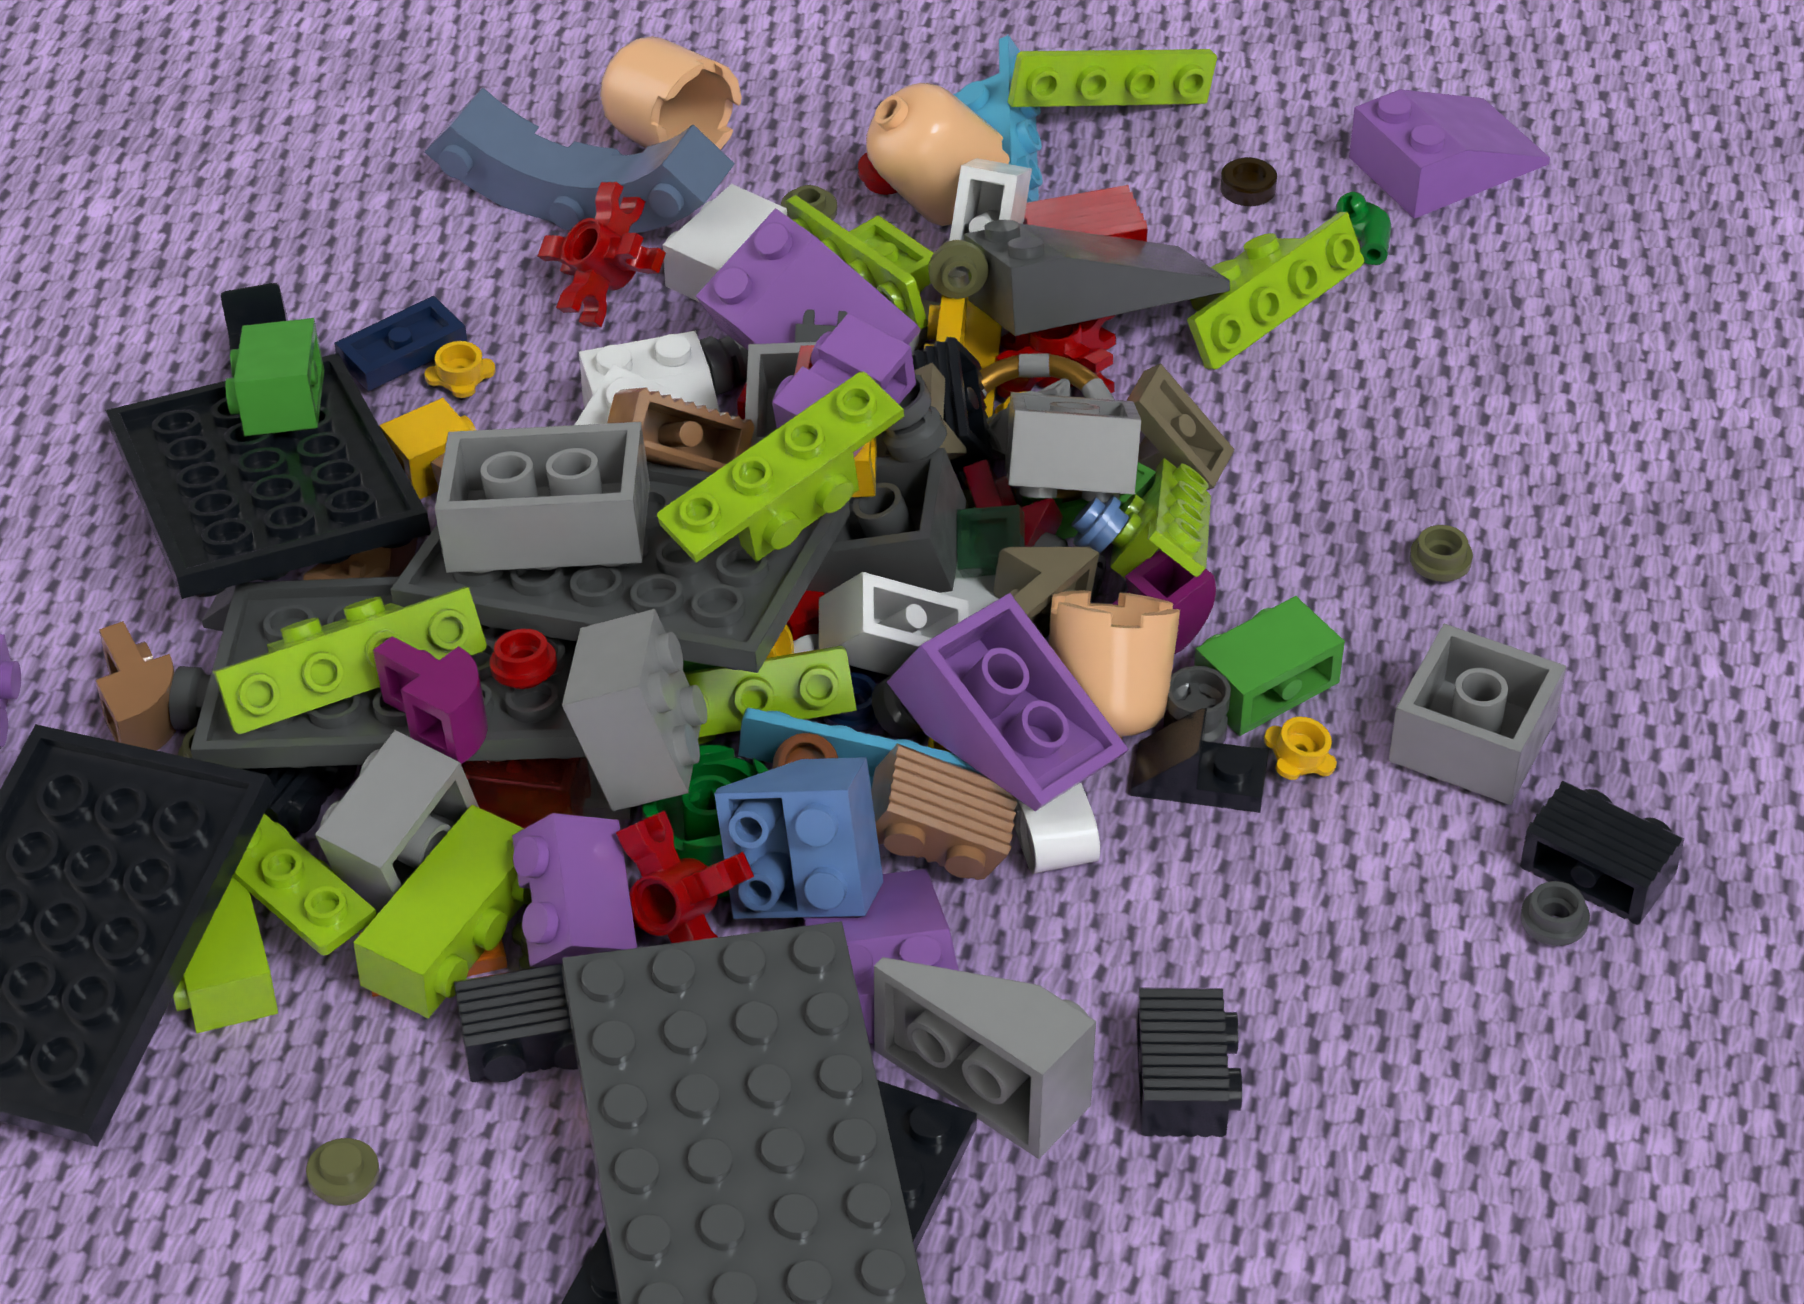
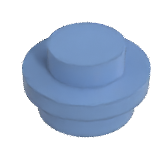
(1099, 523)

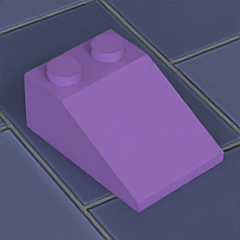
(1438, 148)
(783, 274)
(1007, 705)
(900, 925)

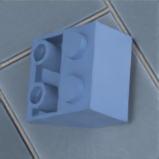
(805, 839)

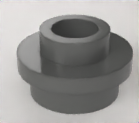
(1558, 900)

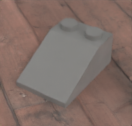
(988, 1047)

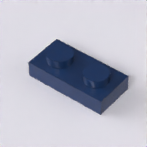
(399, 342)

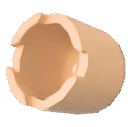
(663, 89)
(923, 140)
(1118, 654)

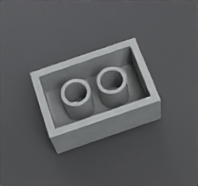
(543, 497)

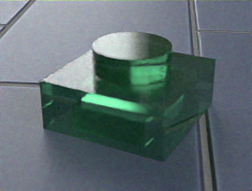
(984, 534)

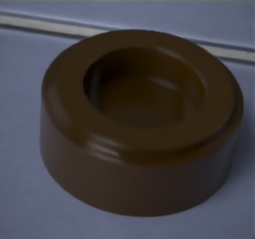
(1248, 181)

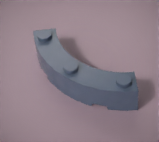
(526, 173)

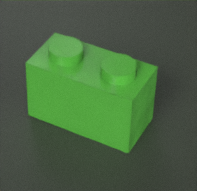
(276, 377)
(1273, 662)

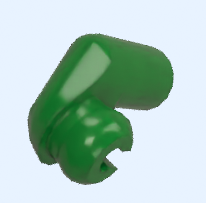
(1370, 226)

